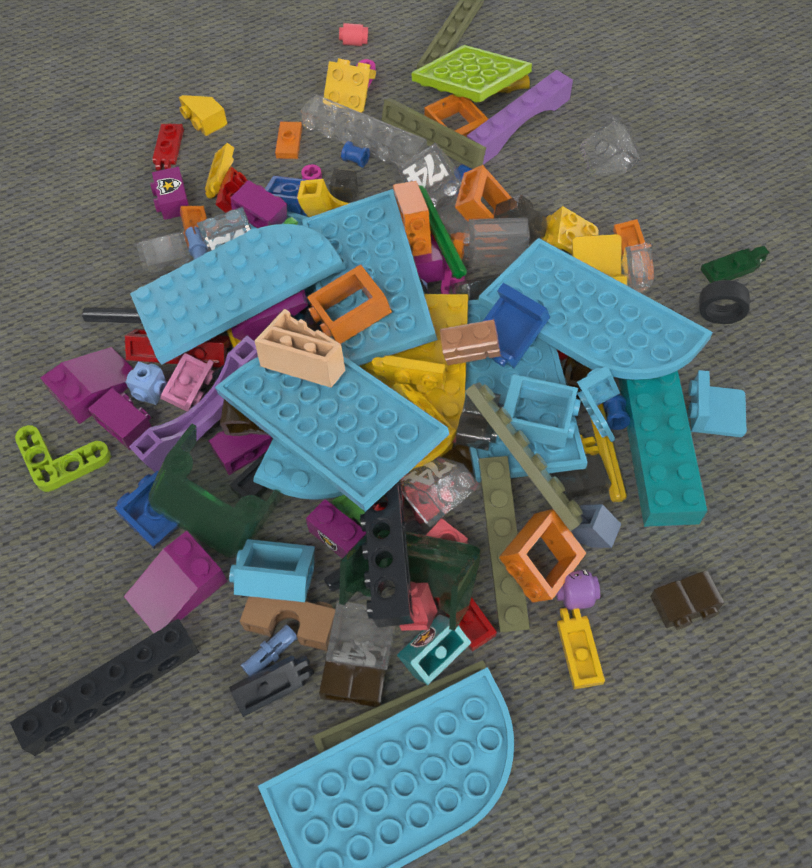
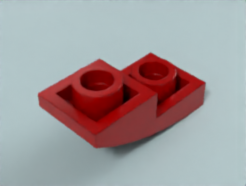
(230, 185)

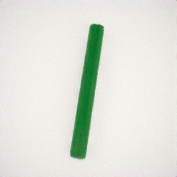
(443, 238)

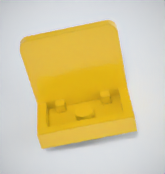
(348, 83)
(566, 225)
(601, 253)

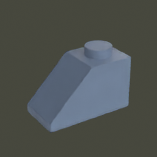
(597, 527)

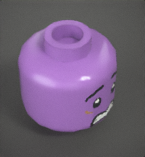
(579, 590)

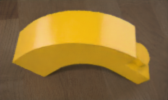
(316, 198)

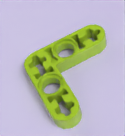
(57, 467)

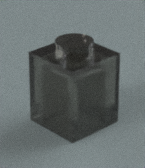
(344, 185)

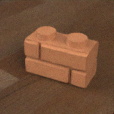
(470, 342)

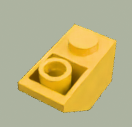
(203, 112)

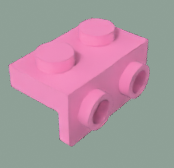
(186, 382)

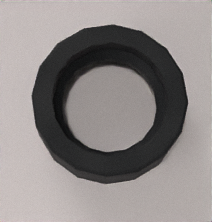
(724, 290)

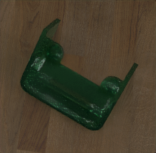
(200, 511)
(442, 563)

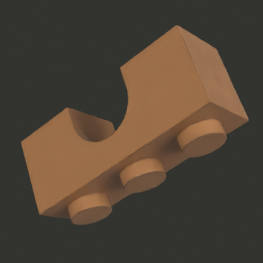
(315, 620)

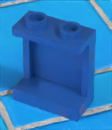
(517, 324)

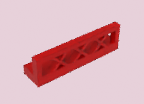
(140, 349)

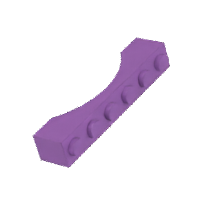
(544, 96)
(160, 439)

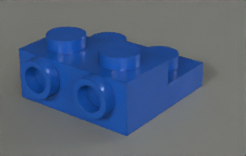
(288, 190)
(141, 518)

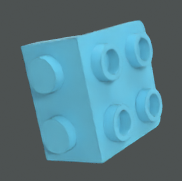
(596, 389)
(716, 408)

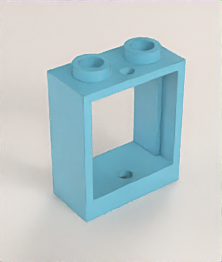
(547, 393)
(273, 583)

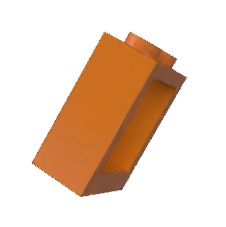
(453, 105)
(479, 184)
(414, 216)
(358, 318)
(559, 541)

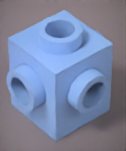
(146, 382)

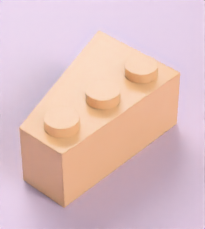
(299, 351)

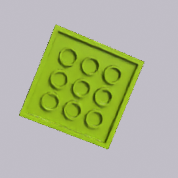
(471, 73)

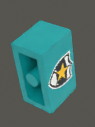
(433, 650)

